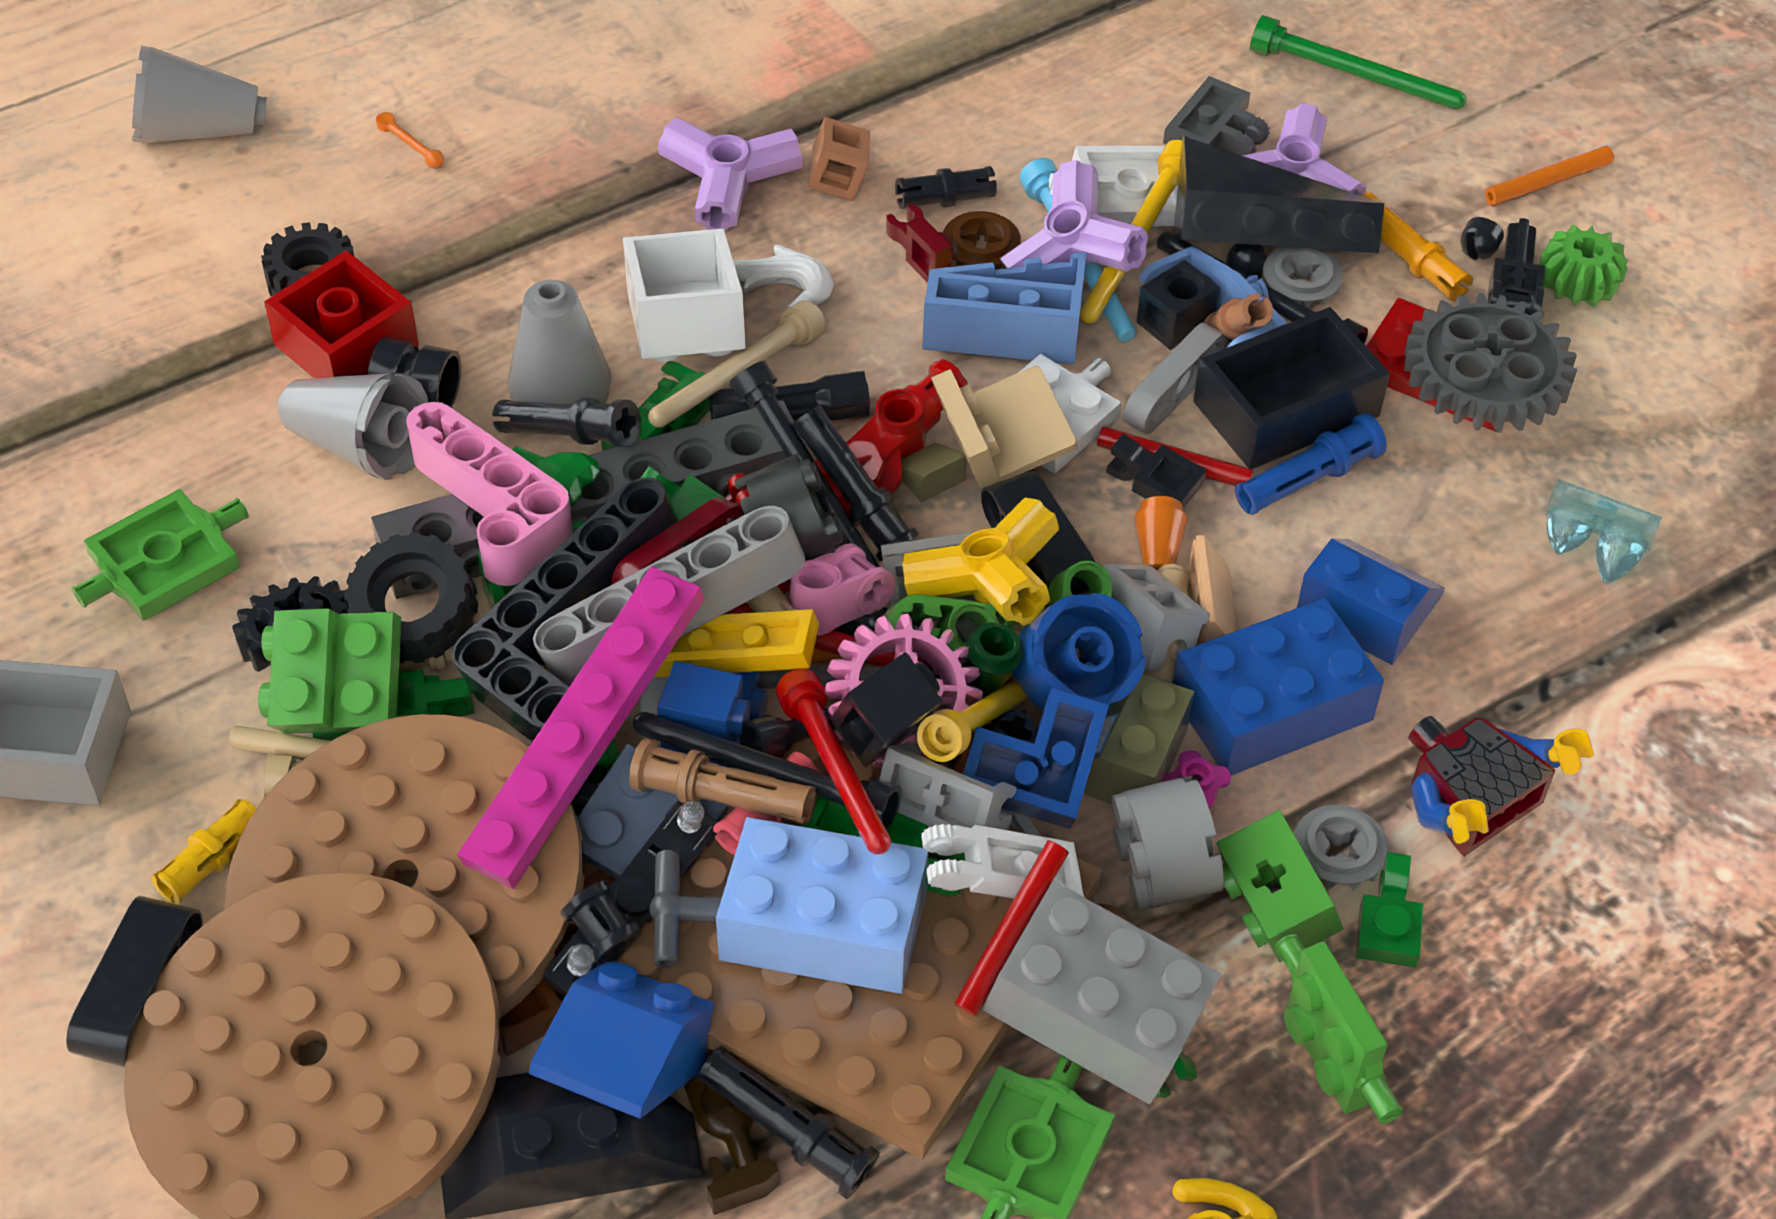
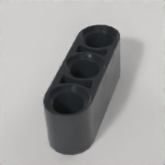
(1064, 547)
(128, 977)

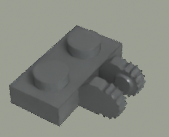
(1220, 118)

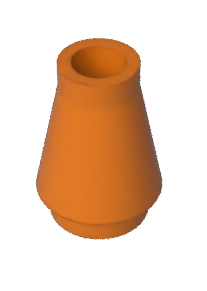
(1160, 530)

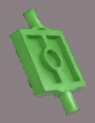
(161, 554)
(1336, 1030)
(1030, 1145)

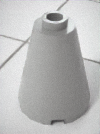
(190, 101)
(556, 349)
(356, 418)

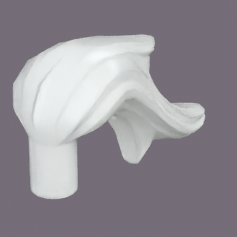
(787, 268)

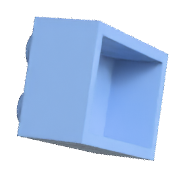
(822, 905)

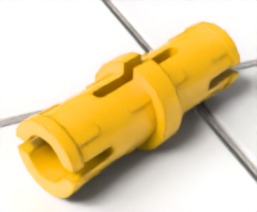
(206, 853)

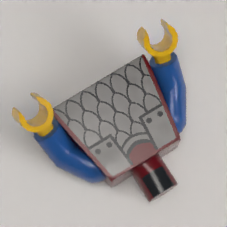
(1485, 776)

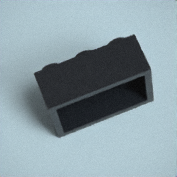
(1289, 387)

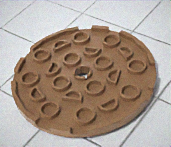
(408, 801)
(384, 1112)

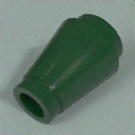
(996, 653)

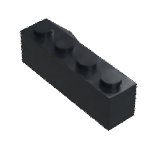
(1259, 204)

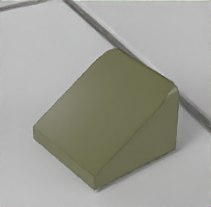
(933, 470)

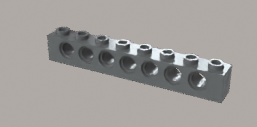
(705, 450)

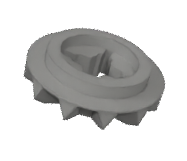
(1304, 262)
(1341, 825)

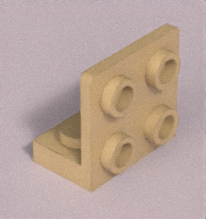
(1006, 424)

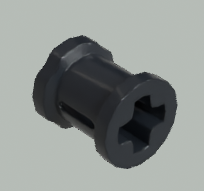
(593, 901)

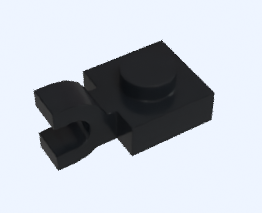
(1157, 473)

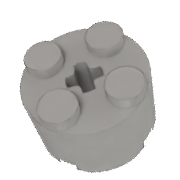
(1168, 841)

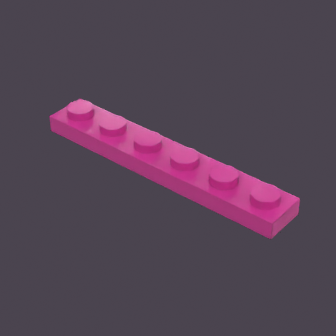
(581, 728)

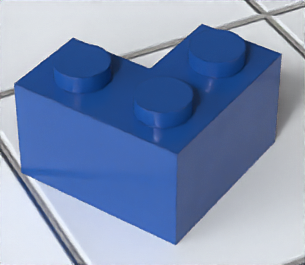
(711, 701)
(1052, 769)

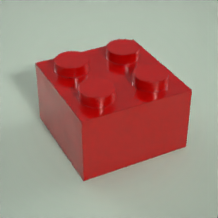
(337, 317)

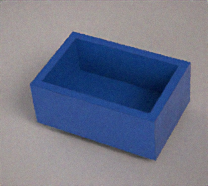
(1278, 686)

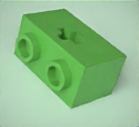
(1271, 855)

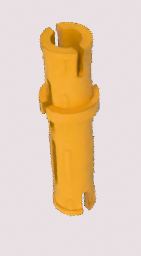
(1424, 257)

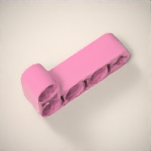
(521, 505)

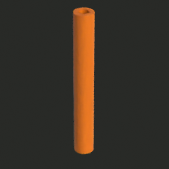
(1549, 175)

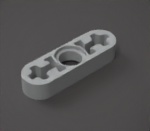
(1171, 379)

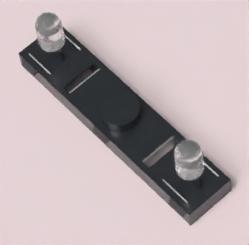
(683, 830)

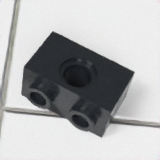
(886, 708)

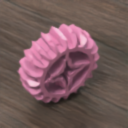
(915, 643)

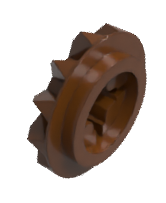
(966, 229)

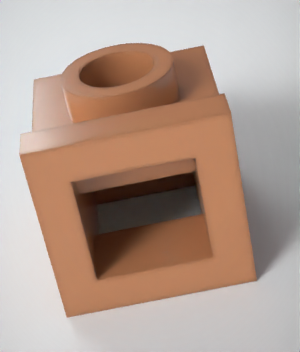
(839, 158)

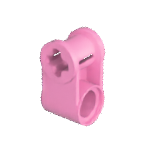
(841, 587)

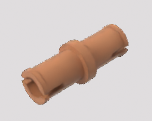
(1241, 315)

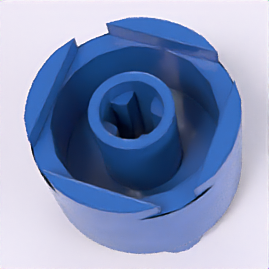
(1103, 634)

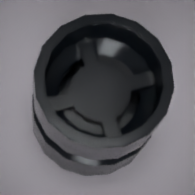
(432, 366)

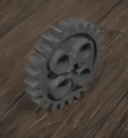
(1490, 362)

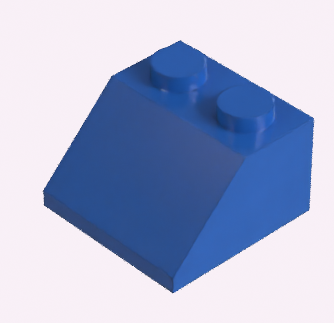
(1371, 596)
(625, 1039)

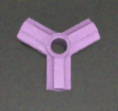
(1300, 150)
(727, 166)
(1076, 227)

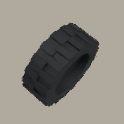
(409, 556)

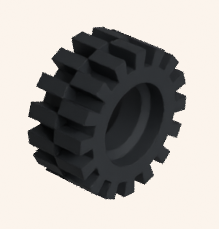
(300, 250)

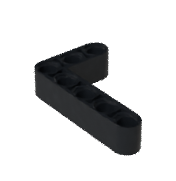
(499, 649)

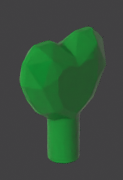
(570, 469)

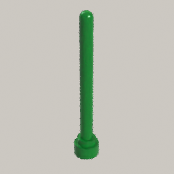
(1272, 37)

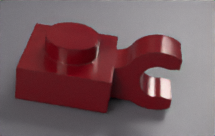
(923, 243)

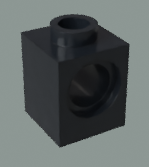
(1176, 303)

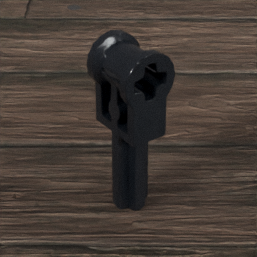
(1516, 274)

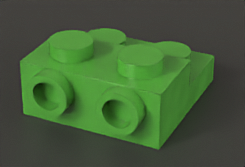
(330, 670)

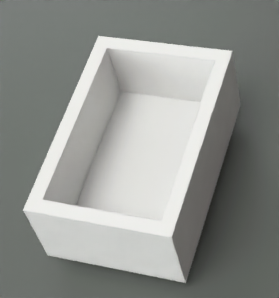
(684, 294)

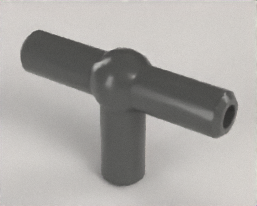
(669, 908)

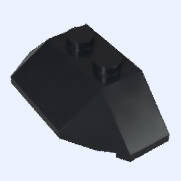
(559, 1146)

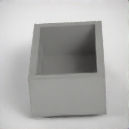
(59, 731)
(1101, 992)

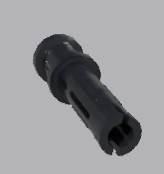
(583, 420)
(869, 504)
(811, 1137)

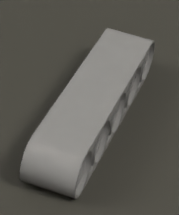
(726, 564)

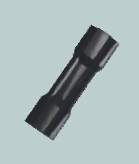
(838, 394)

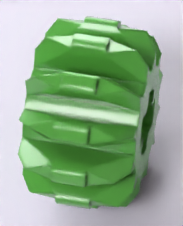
(1583, 265)

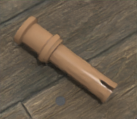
(696, 778)

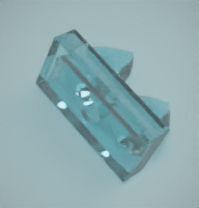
(1622, 529)

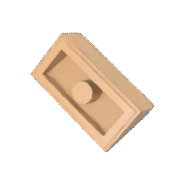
(1211, 590)

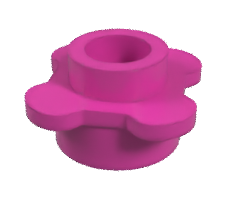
(1211, 776)

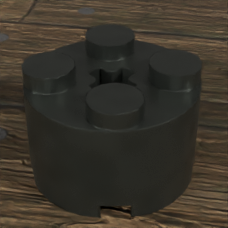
(795, 489)

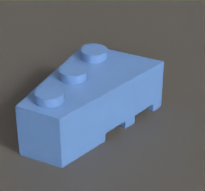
(1006, 310)

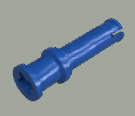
(1330, 455)

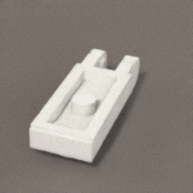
(994, 859)

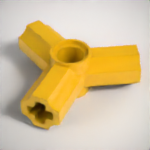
(990, 564)

